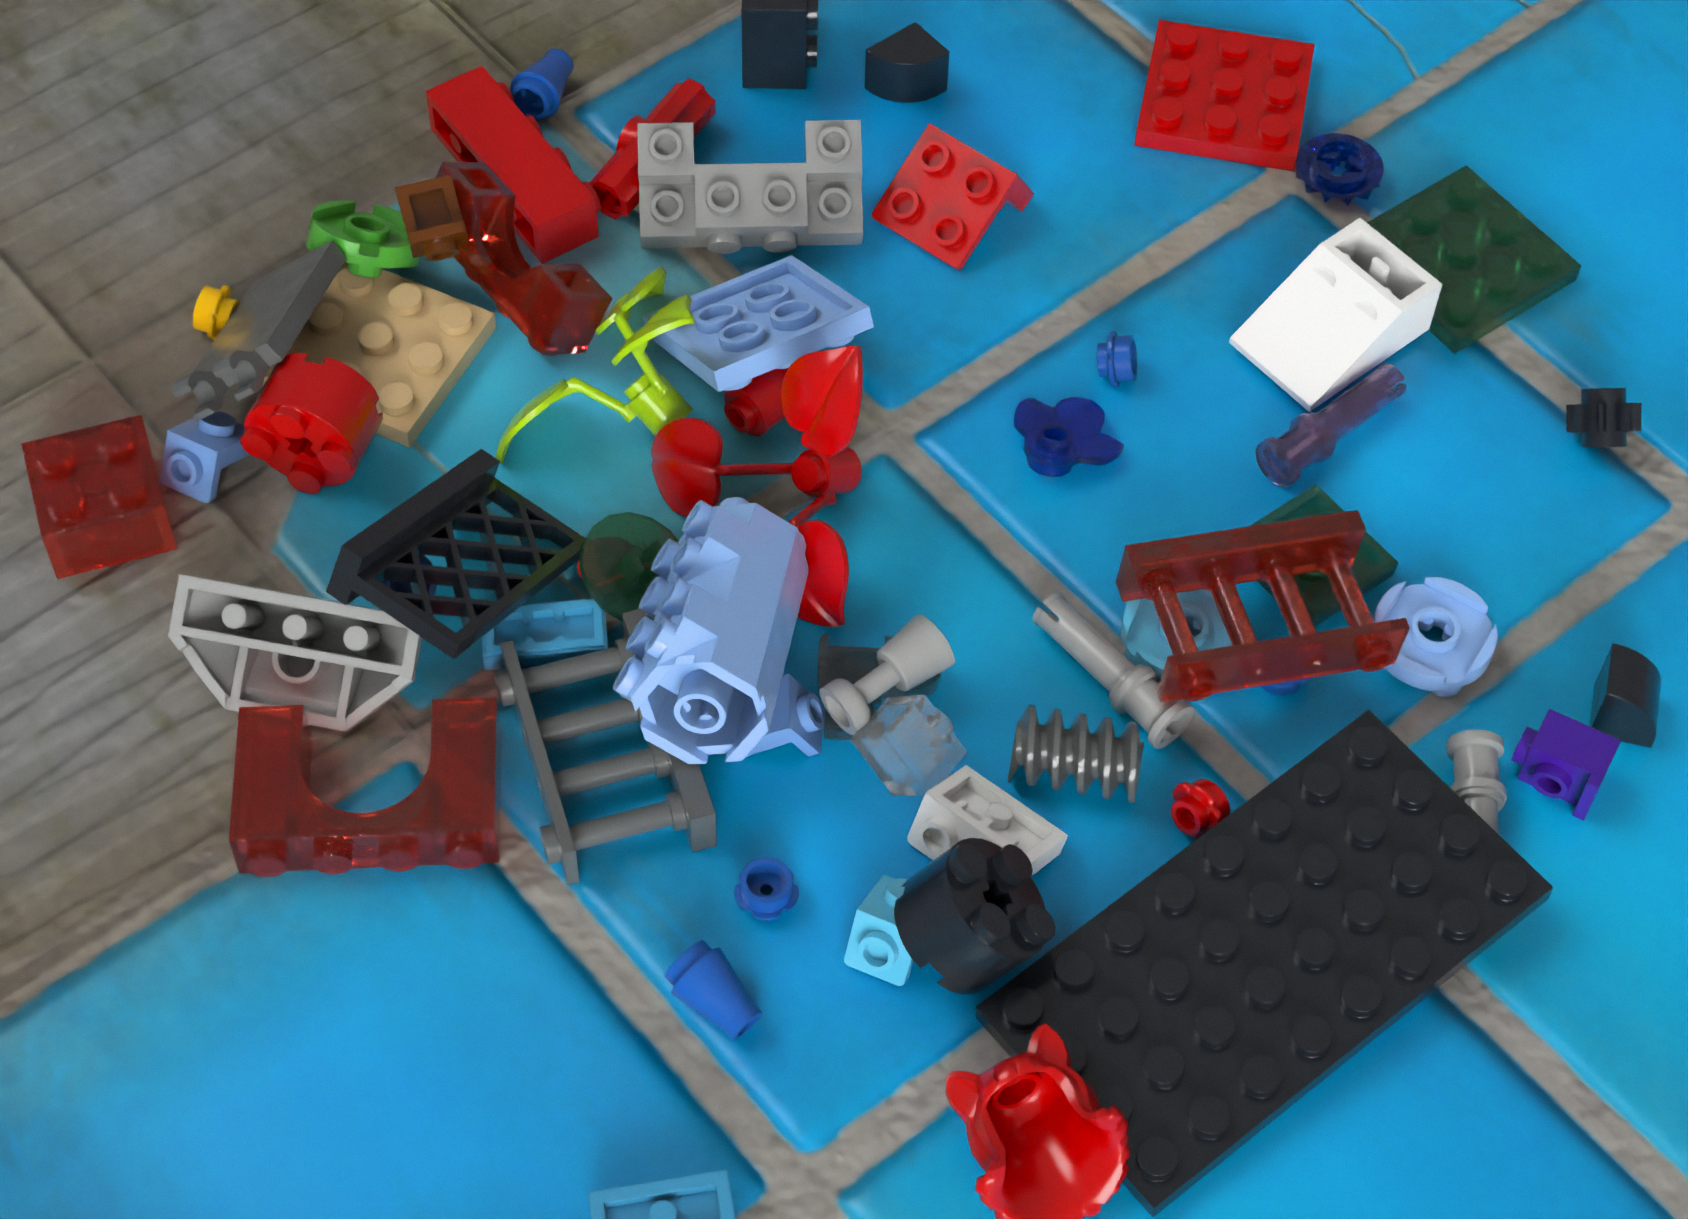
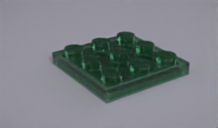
(1480, 251)

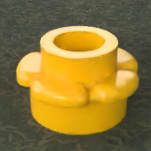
(213, 309)

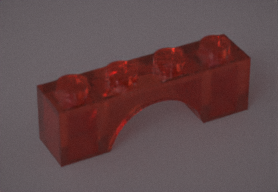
(549, 303)

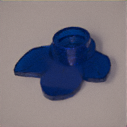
(1064, 435)

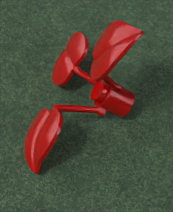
(823, 401)

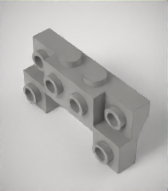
(751, 202)

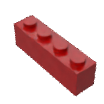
(484, 125)

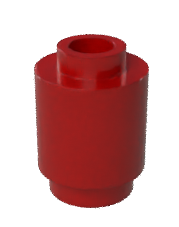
(757, 405)

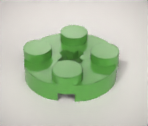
(364, 238)

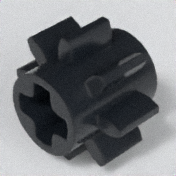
(1603, 417)

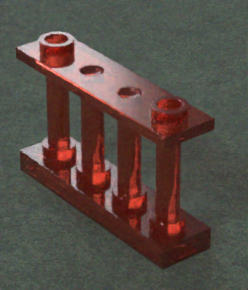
(1252, 554)

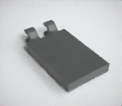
(261, 329)

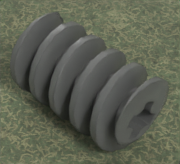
(1077, 753)

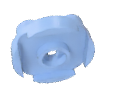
(1466, 635)

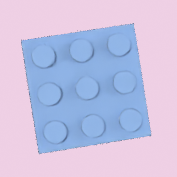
(763, 323)

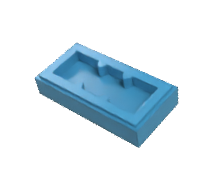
(547, 633)

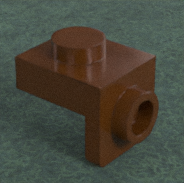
(432, 218)

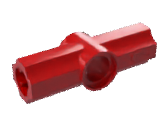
(618, 179)

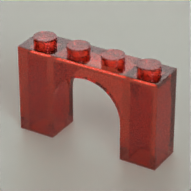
(442, 822)

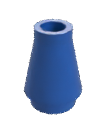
(542, 84)
(712, 988)

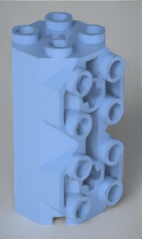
(718, 631)

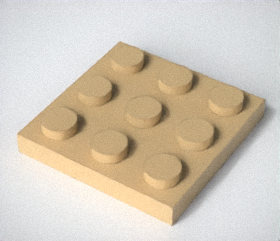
(400, 339)

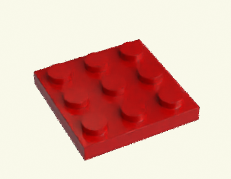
(1225, 95)

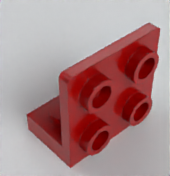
(948, 197)

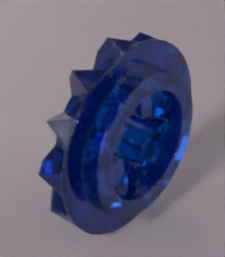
(1325, 152)

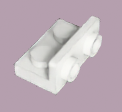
(976, 808)

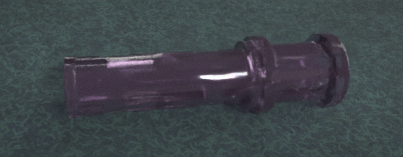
(1314, 435)

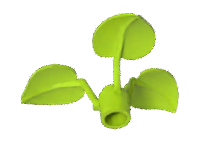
(651, 394)

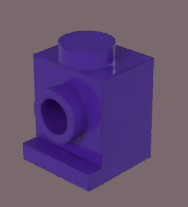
(1565, 760)

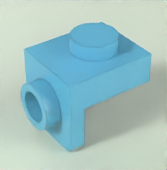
(874, 938)

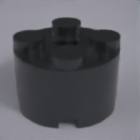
(973, 914)

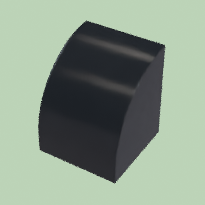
(907, 66)
(1627, 697)

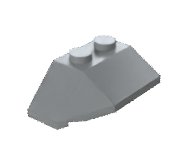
(292, 650)

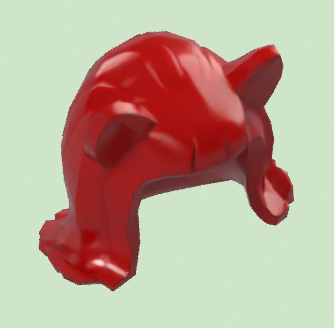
(1040, 1134)

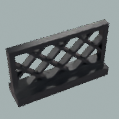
(426, 527)

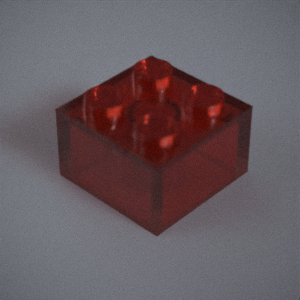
(98, 496)

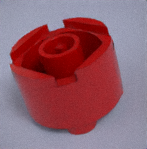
(312, 422)

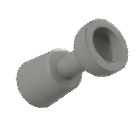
(904, 662)

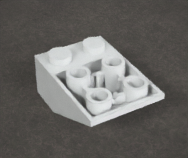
(1339, 315)

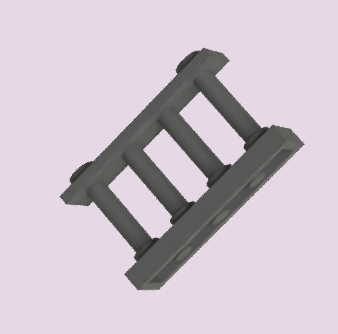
(684, 808)

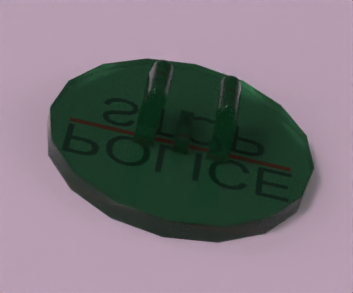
(619, 560)

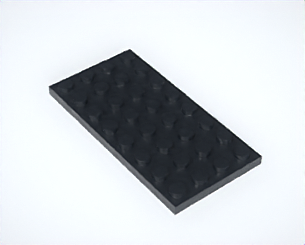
(1270, 952)

